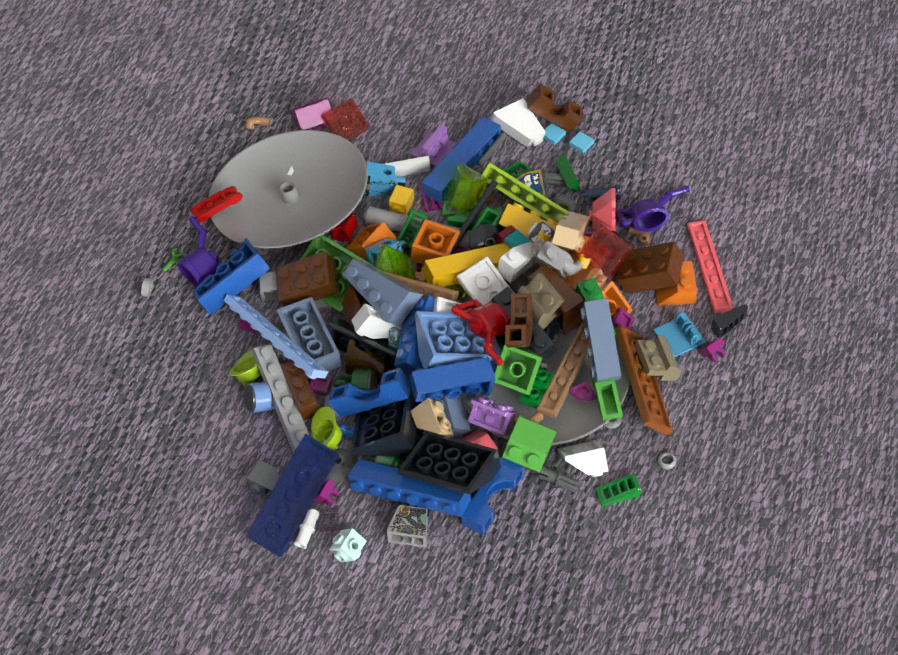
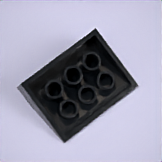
(386, 429)
(451, 463)

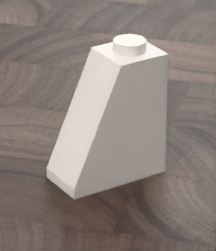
(519, 123)

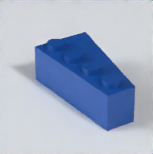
(231, 277)

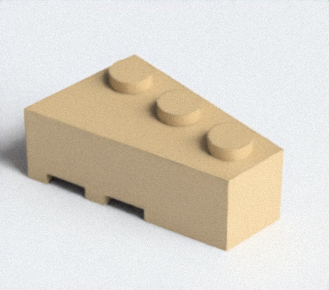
(571, 231)

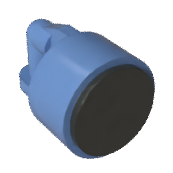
(258, 397)

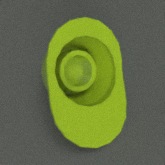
(246, 369)
(325, 428)

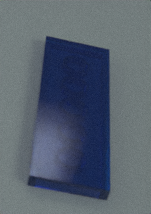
(292, 495)

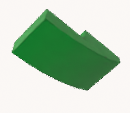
(538, 390)

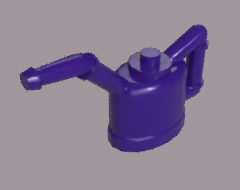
(648, 213)
(200, 262)

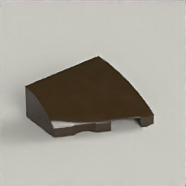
(366, 360)

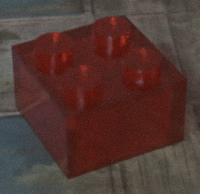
(607, 250)

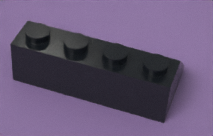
(342, 333)
(540, 341)

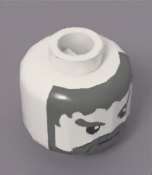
(536, 229)

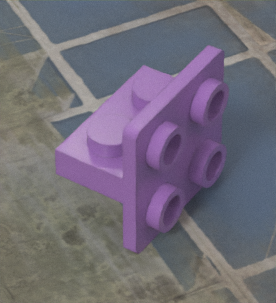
(435, 146)
(491, 415)

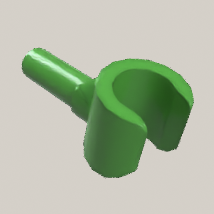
(175, 258)

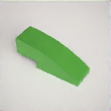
(607, 399)

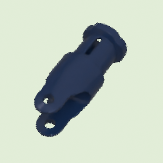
(595, 193)

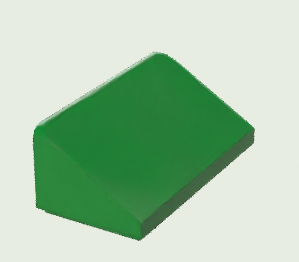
(567, 173)

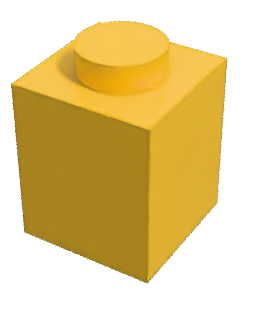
(401, 200)

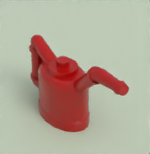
(485, 321)

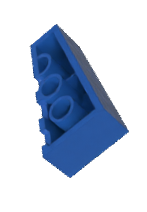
(407, 352)
(453, 380)

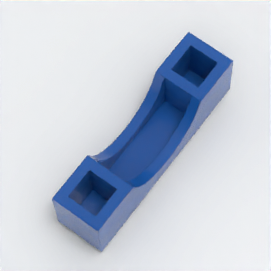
(351, 400)
(478, 513)

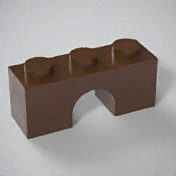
(542, 102)
(300, 389)

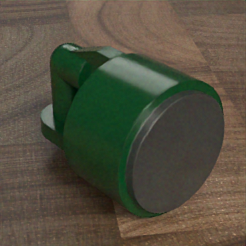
(361, 379)

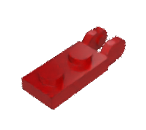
(216, 203)

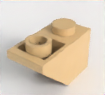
(431, 417)

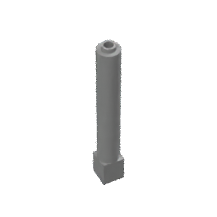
(396, 221)

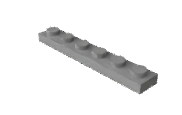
(281, 394)

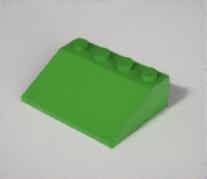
(342, 257)

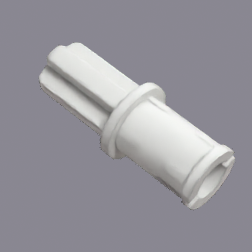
(307, 528)

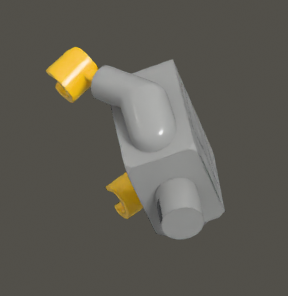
(556, 258)

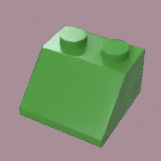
(518, 369)
(529, 444)

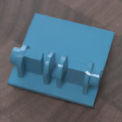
(680, 334)

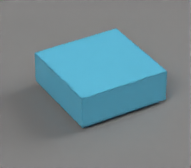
(554, 133)
(581, 142)

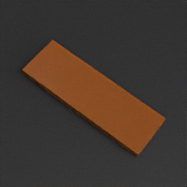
(644, 386)

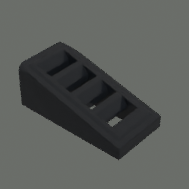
(725, 322)

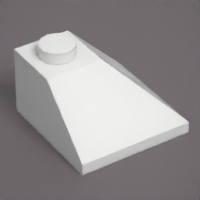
(586, 457)

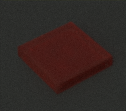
(346, 120)

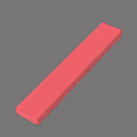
(710, 266)

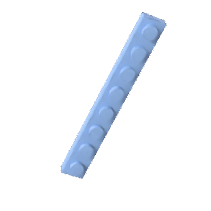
(278, 339)

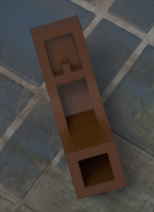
(521, 324)

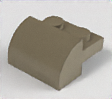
(544, 299)
(658, 358)

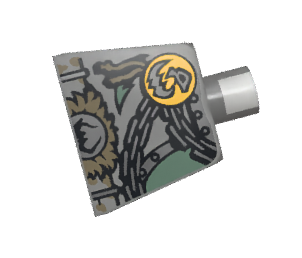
(409, 526)

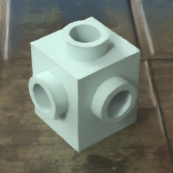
(347, 545)

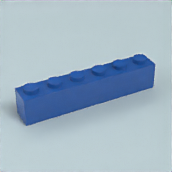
(467, 152)
(386, 483)

